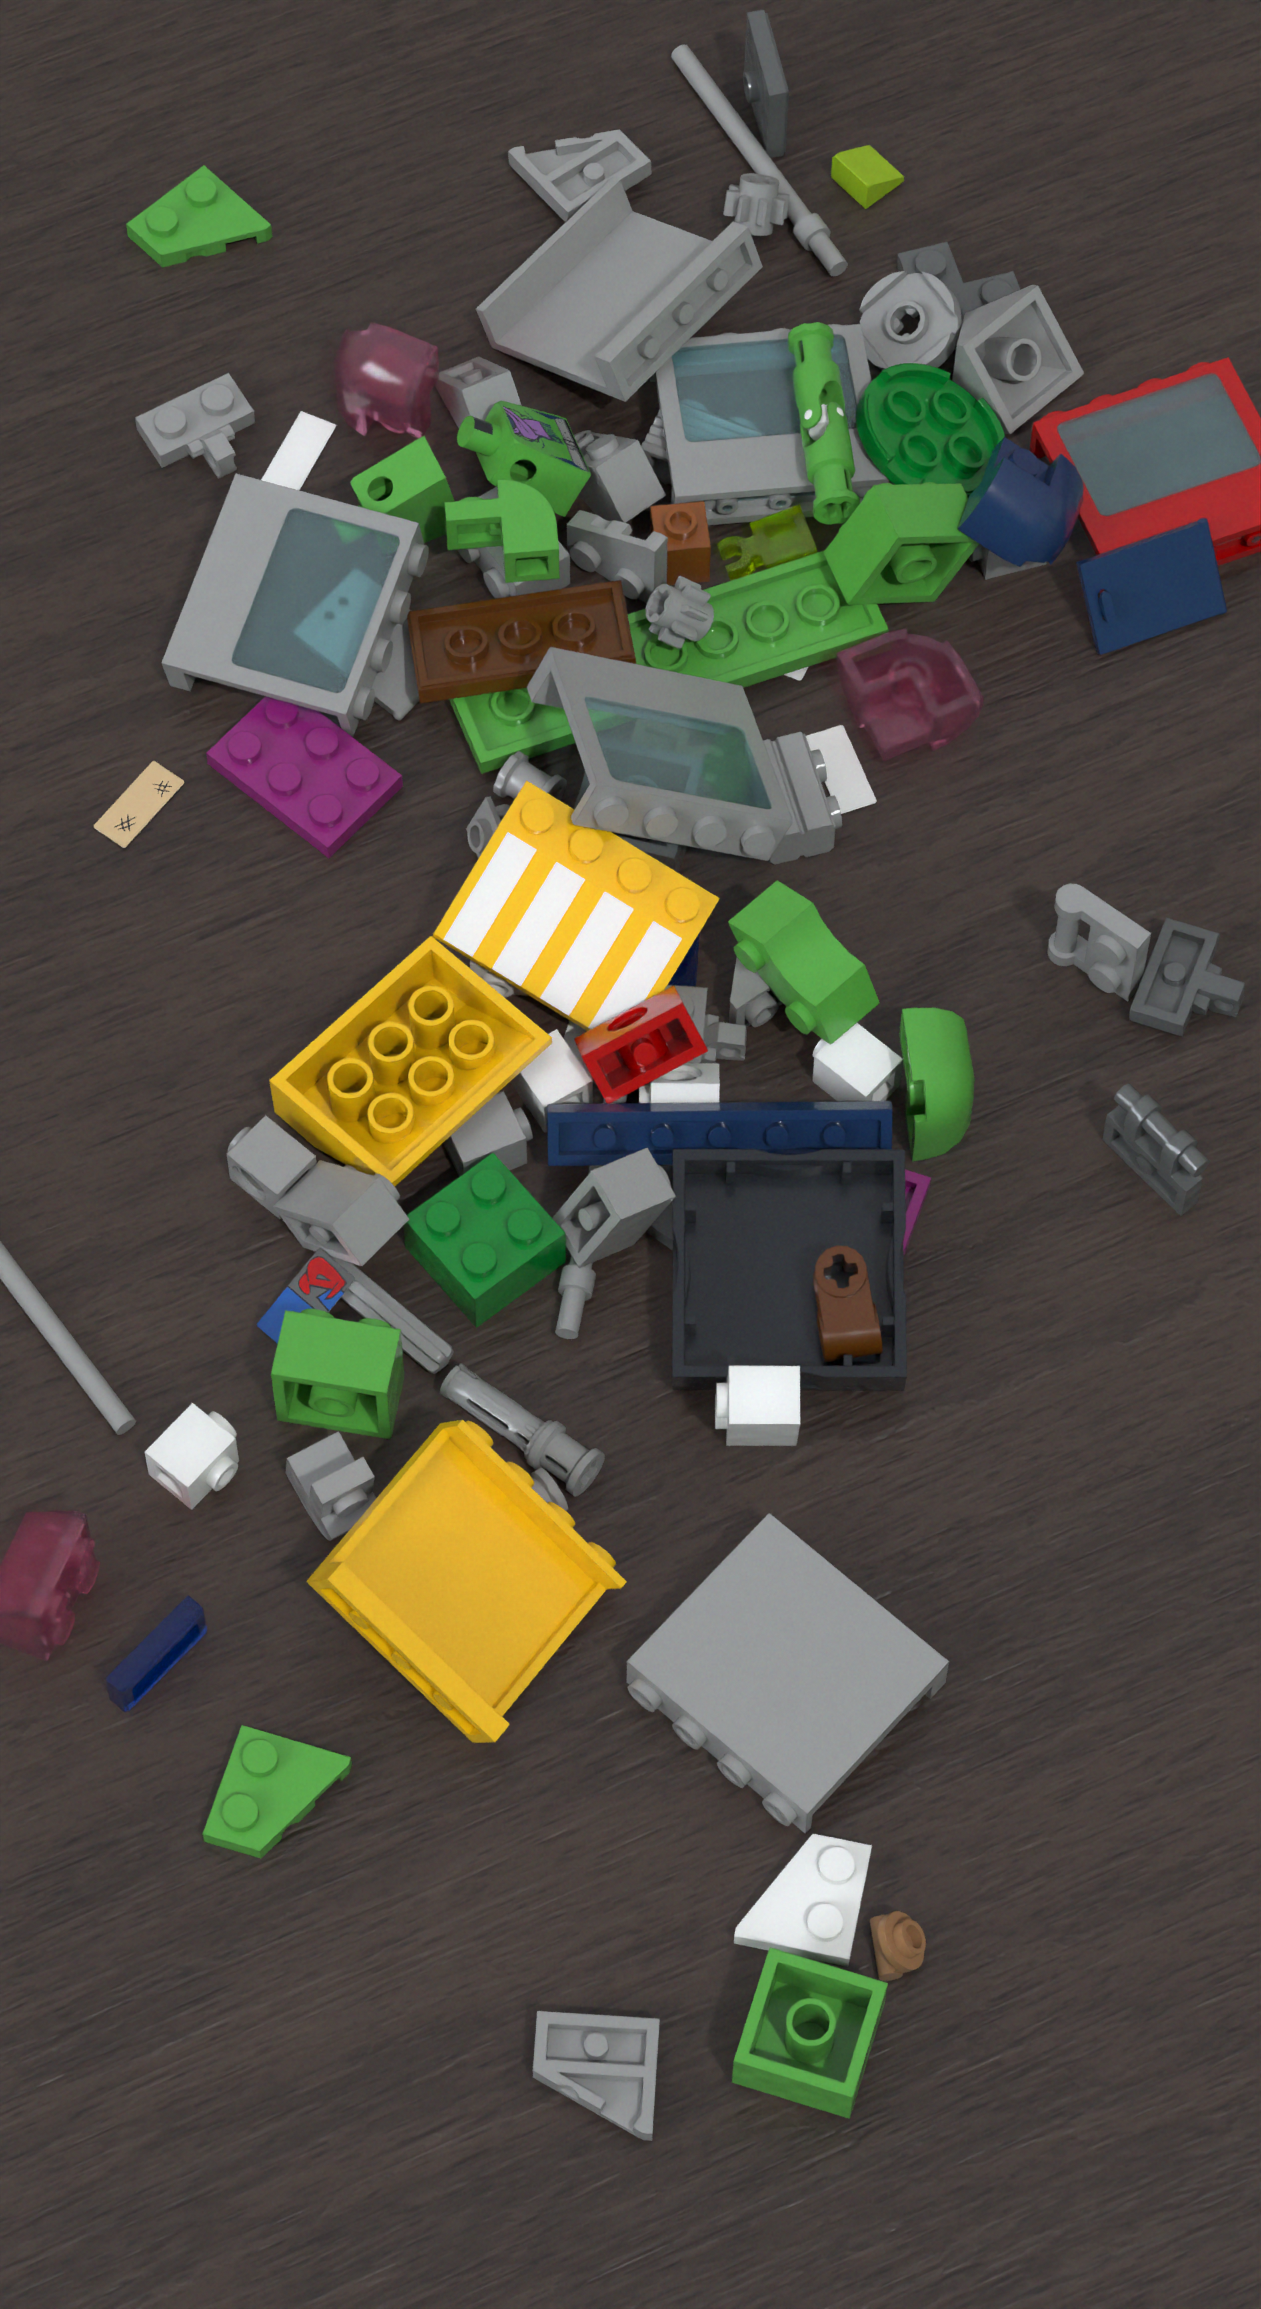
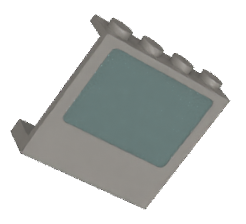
(737, 423)
(297, 599)
(666, 754)

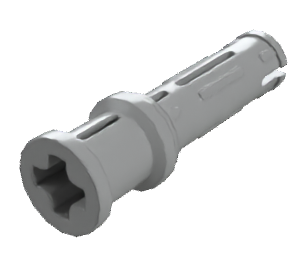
(541, 1441)

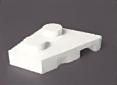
(811, 1903)

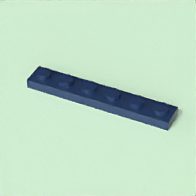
(612, 1131)

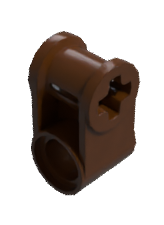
(845, 1315)

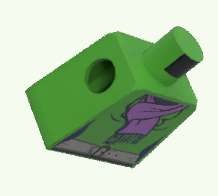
(528, 449)

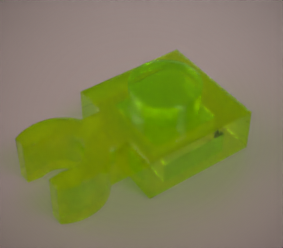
(774, 542)

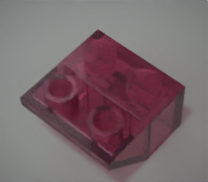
(42, 1579)

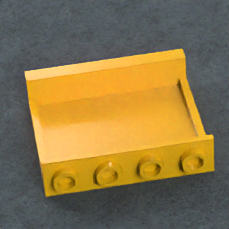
(465, 1577)

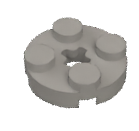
(915, 295)

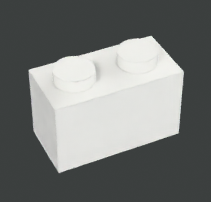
(759, 1405)

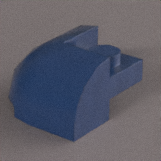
(1023, 505)

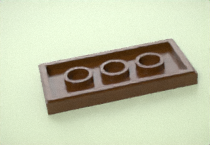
(504, 639)

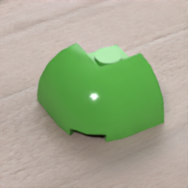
(937, 1080)

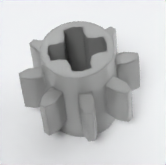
(757, 203)
(679, 612)

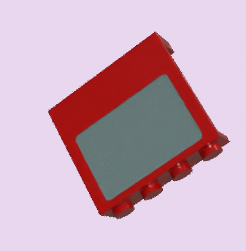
(1165, 460)

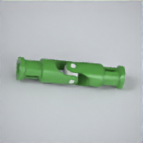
(823, 423)

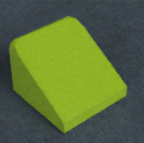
(864, 174)

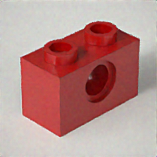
(640, 1045)

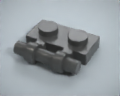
(1155, 1148)

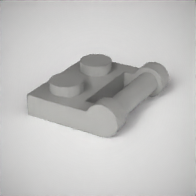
(1115, 946)

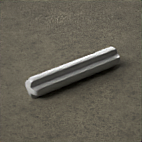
(417, 1338)

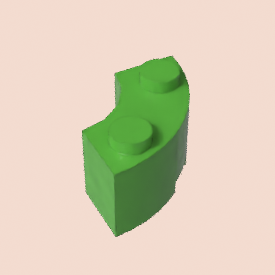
(803, 963)

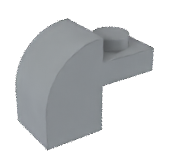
(331, 1485)

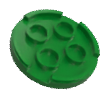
(926, 427)

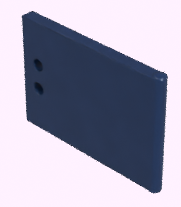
(1152, 586)

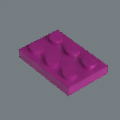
(305, 772)

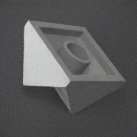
(1014, 356)

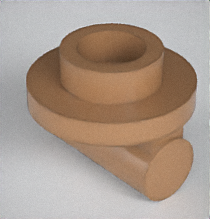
(897, 1944)

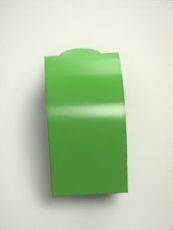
(517, 521)

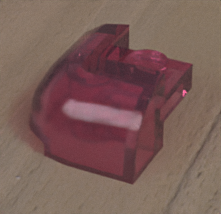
(385, 380)
(908, 691)

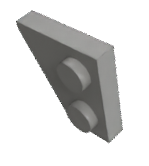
(580, 168)
(611, 552)
(601, 2064)

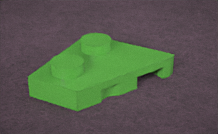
(195, 221)
(268, 1789)

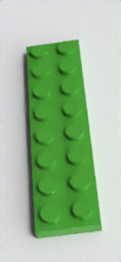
(758, 632)

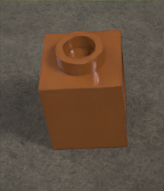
(687, 539)

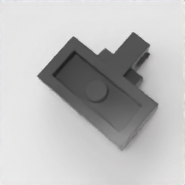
(1184, 980)

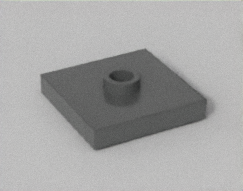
(765, 83)

